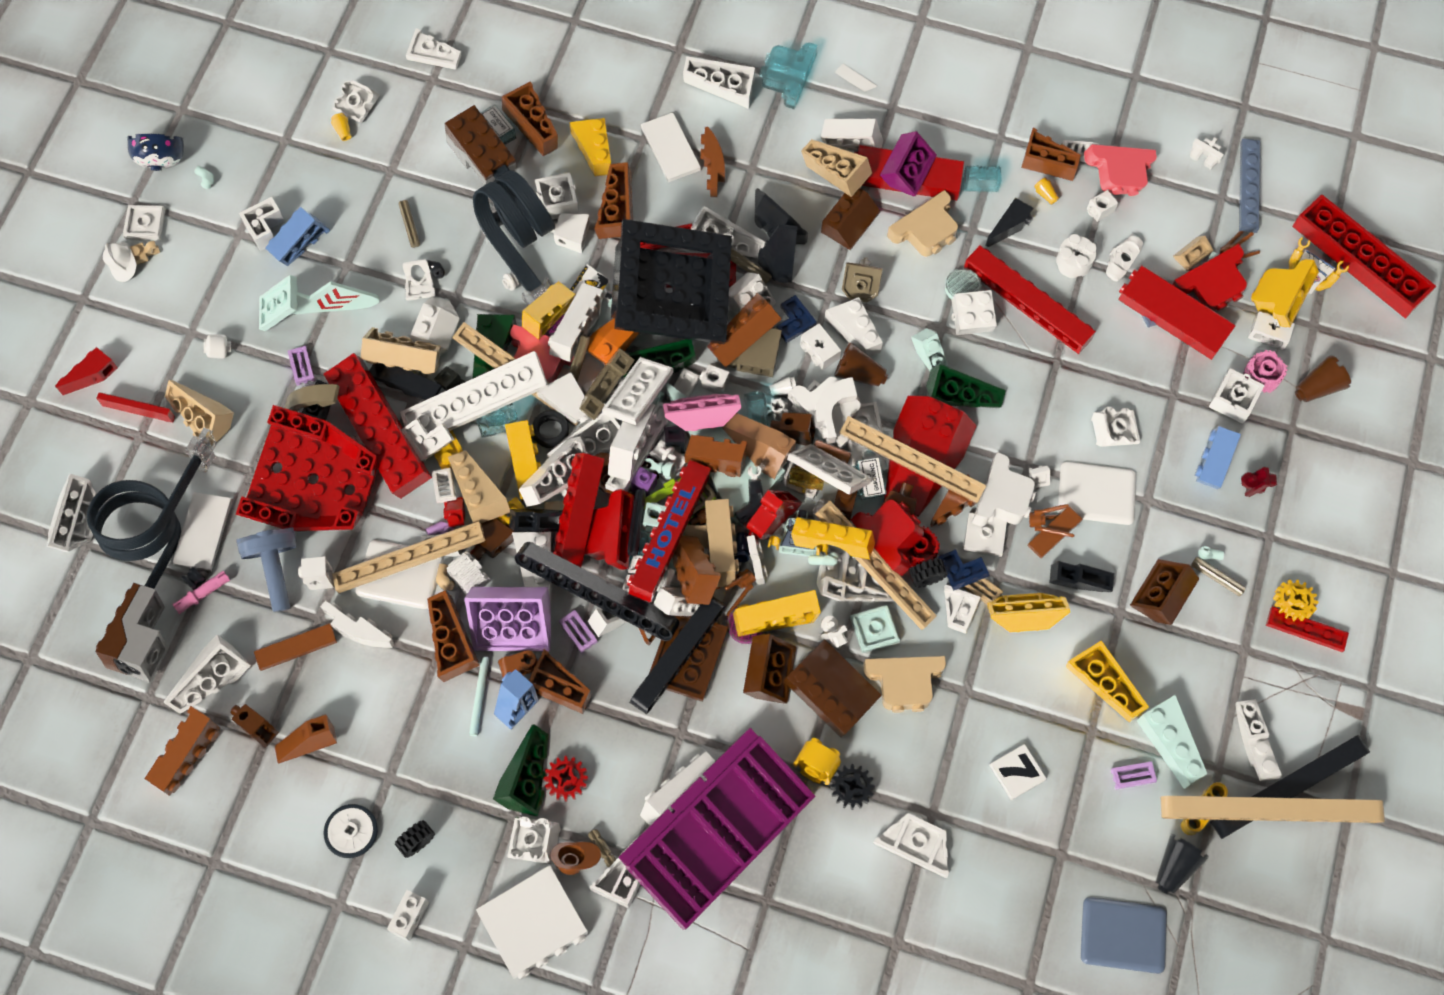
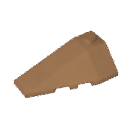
(764, 444)

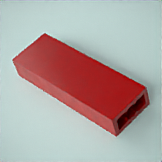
(942, 175)
(1176, 312)

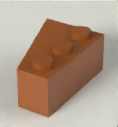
(1049, 157)
(719, 456)
(558, 684)

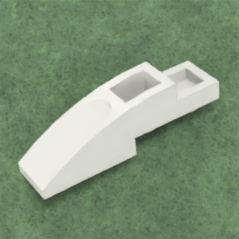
(359, 631)
(1256, 740)

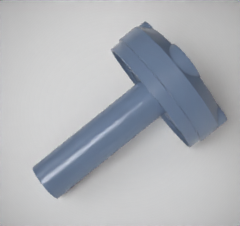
(268, 546)

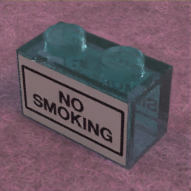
(499, 124)
(872, 468)

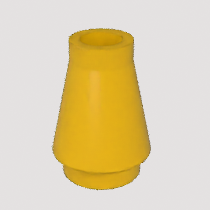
(341, 125)
(1046, 190)

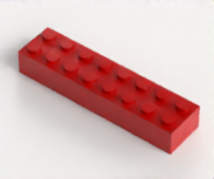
(1367, 256)
(377, 426)

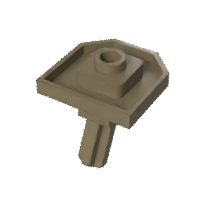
(861, 280)

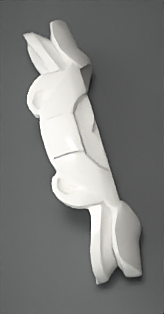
(1117, 267)

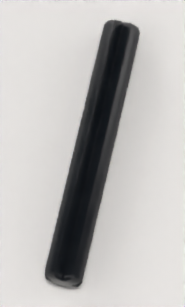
(636, 522)

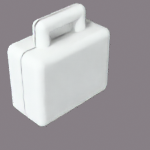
(1098, 492)
(405, 587)

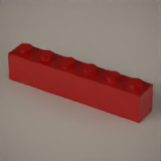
(578, 507)

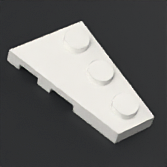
(429, 51)

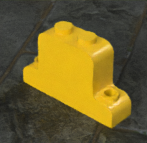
(1284, 291)

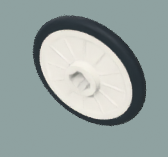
(362, 837)

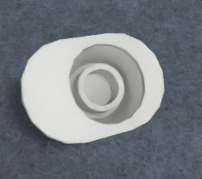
(120, 260)

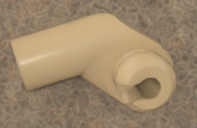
(442, 579)

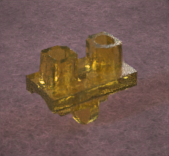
(805, 479)

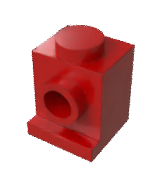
(455, 512)

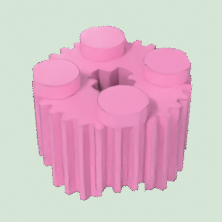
(1266, 369)

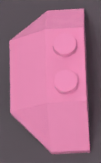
(702, 411)

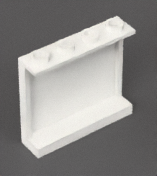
(532, 923)

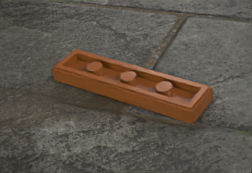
(295, 647)

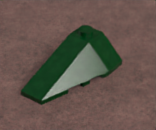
(961, 389)
(522, 781)

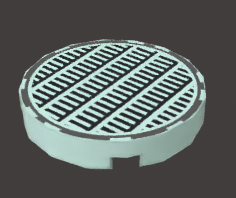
(962, 282)

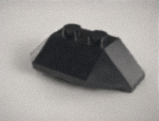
(770, 215)

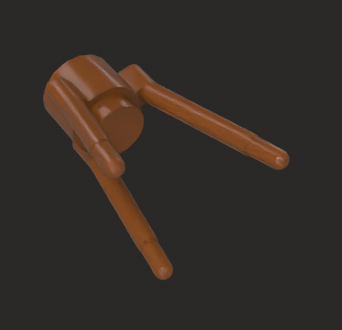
(1230, 244)
(1038, 518)
(742, 579)

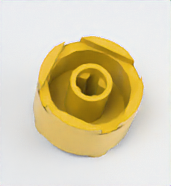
(818, 761)

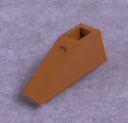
(951, 505)
(306, 739)

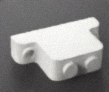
(807, 403)
(1005, 494)

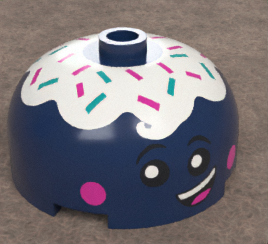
(155, 150)

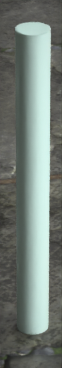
(479, 696)

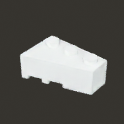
(851, 133)
(855, 326)
(617, 884)

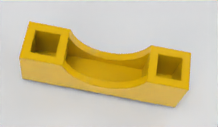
(853, 540)

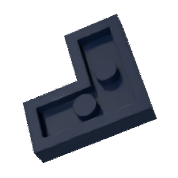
(799, 319)
(963, 574)

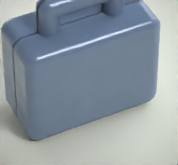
(1123, 935)

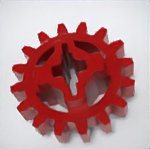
(574, 782)

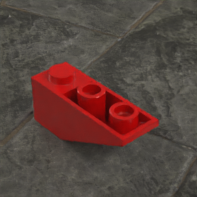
(90, 371)

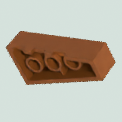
(530, 117)
(615, 201)
(745, 329)
(695, 571)
(452, 645)
(183, 751)

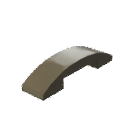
(604, 383)
(310, 395)

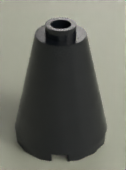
(1178, 864)

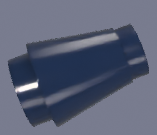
(742, 548)

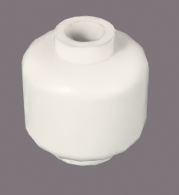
(217, 346)

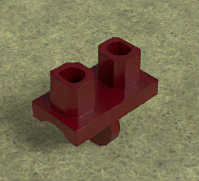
(1258, 481)

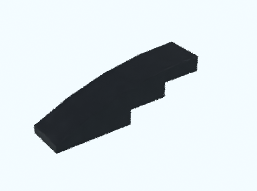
(405, 380)

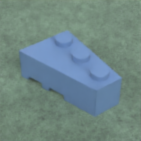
(295, 236)
(1217, 457)
(514, 698)

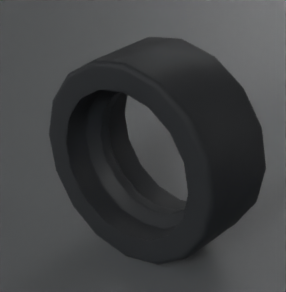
(550, 416)

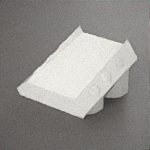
(355, 100)
(1115, 427)
(533, 839)

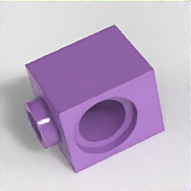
(644, 480)

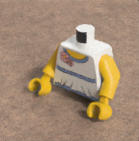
(1326, 275)

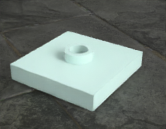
(874, 629)

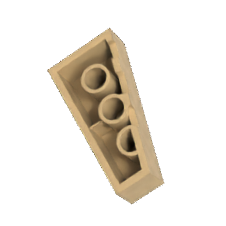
(837, 165)
(399, 352)
(479, 492)
(720, 539)

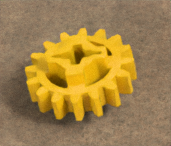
(1295, 600)

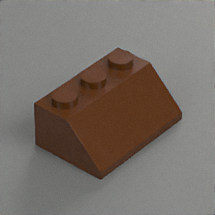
(850, 218)
(1165, 591)
(767, 668)

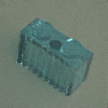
(982, 178)

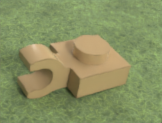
(142, 252)

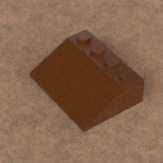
(832, 688)

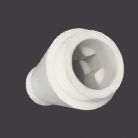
(783, 387)

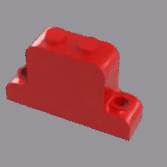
(1216, 280)
(772, 513)
(611, 530)
(893, 533)

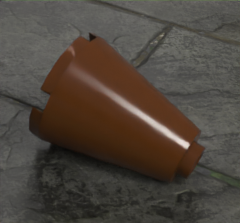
(861, 367)
(1323, 380)

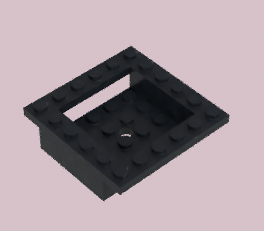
(699, 284)

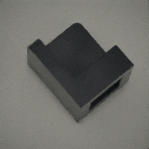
(675, 437)

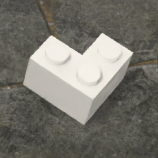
(260, 220)

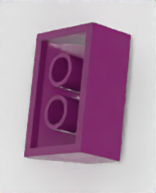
(908, 163)

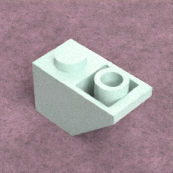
(929, 348)

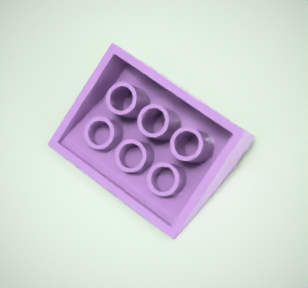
(509, 618)

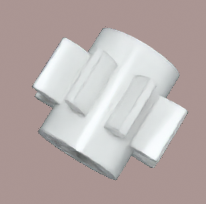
(777, 403)

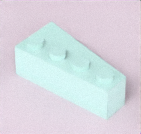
(1173, 741)

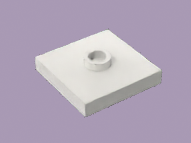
(985, 539)

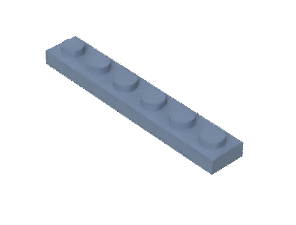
(1249, 185)

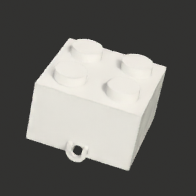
(557, 194)
(973, 312)
(1236, 395)

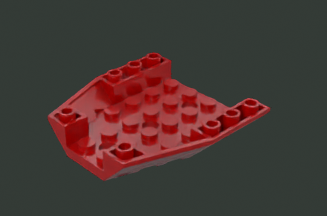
(307, 448)

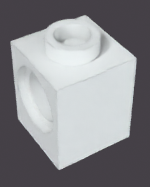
(1104, 200)
(714, 386)

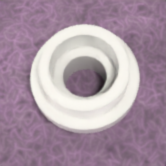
(510, 281)

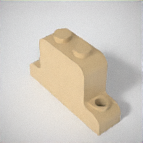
(927, 226)
(905, 680)

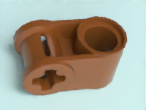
(518, 662)

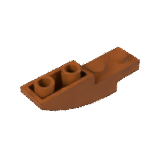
(713, 161)

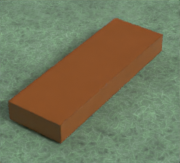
(1047, 541)

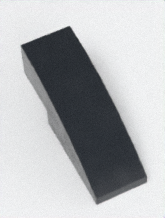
(535, 520)
(1081, 577)

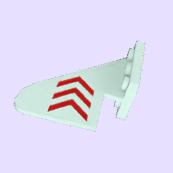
(285, 300)

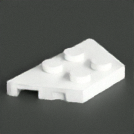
(918, 843)

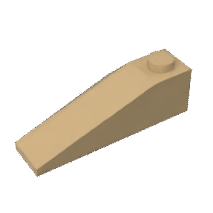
(199, 410)

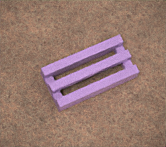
(304, 378)
(587, 645)
(1117, 778)

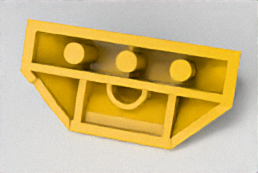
(1028, 611)

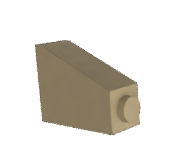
(762, 355)

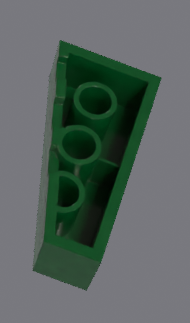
(497, 330)
(675, 355)

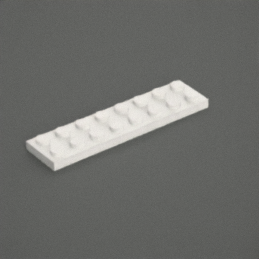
(480, 395)

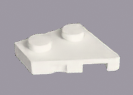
(960, 608)

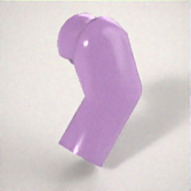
(440, 527)

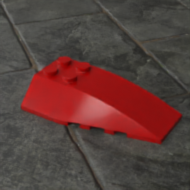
(934, 431)

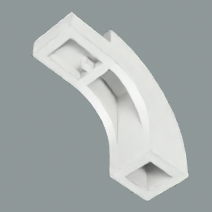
(836, 394)

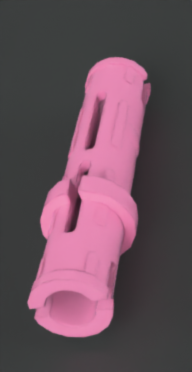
(201, 592)

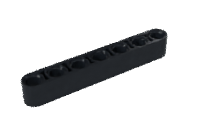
(677, 655)

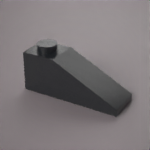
(1011, 222)

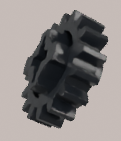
(859, 790)

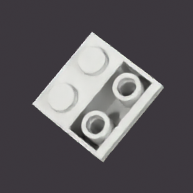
(745, 290)

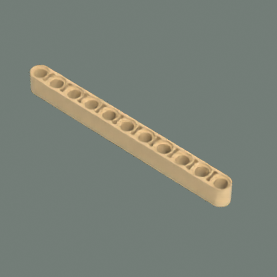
(1272, 809)

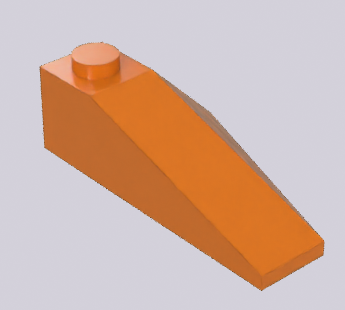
(608, 340)

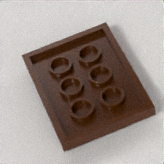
(697, 672)

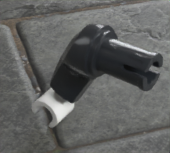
(755, 496)

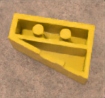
(593, 143)
(547, 309)

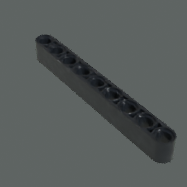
(596, 591)
(1302, 779)

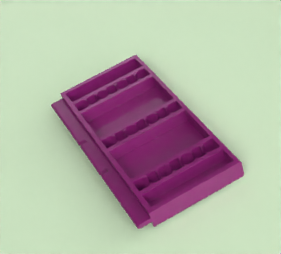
(716, 828)

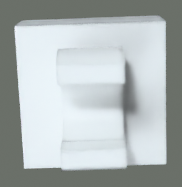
(1040, 476)

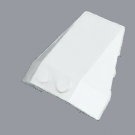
(849, 580)

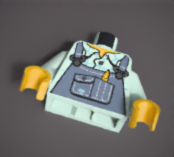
(784, 542)

